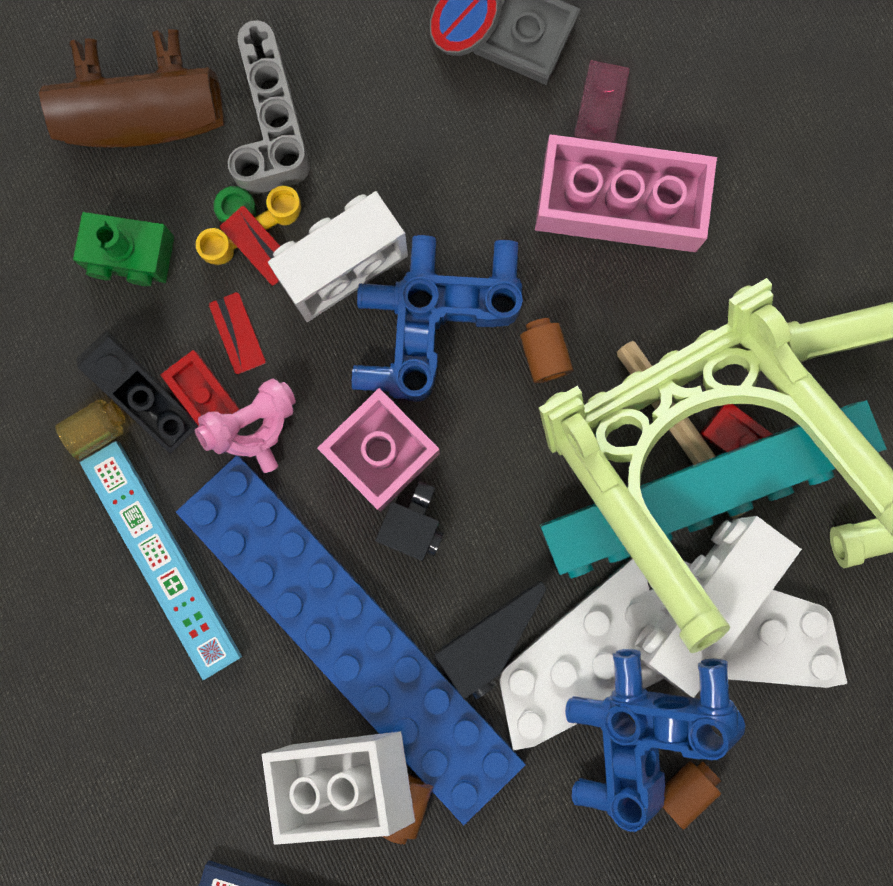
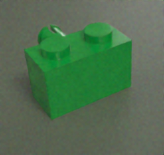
(123, 249)

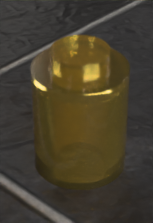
(91, 428)

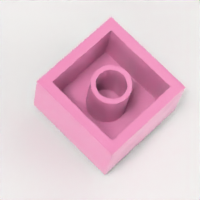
(379, 449)

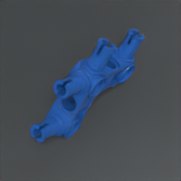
(452, 300)
(660, 723)

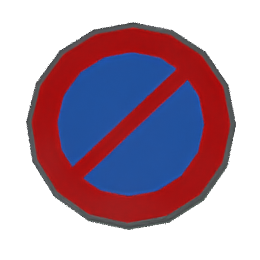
(463, 24)

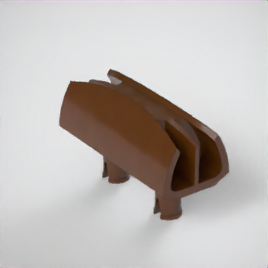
(132, 108)

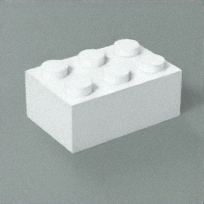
(339, 255)
(338, 789)

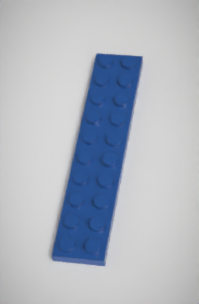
(351, 638)

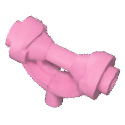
(220, 430)

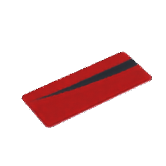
(252, 241)
(237, 333)

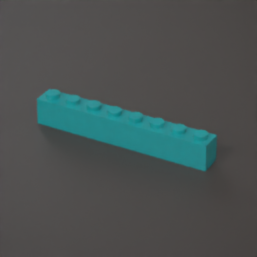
(704, 490)

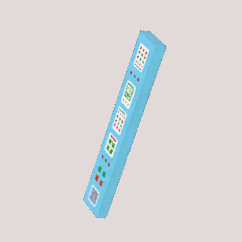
(161, 560)

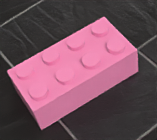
(625, 193)

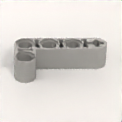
(269, 105)

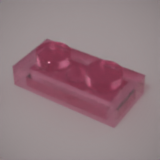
(601, 102)

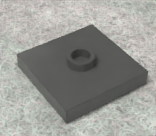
(530, 36)

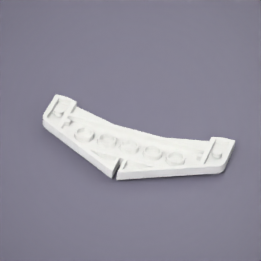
(781, 644)

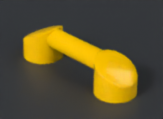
(283, 209)

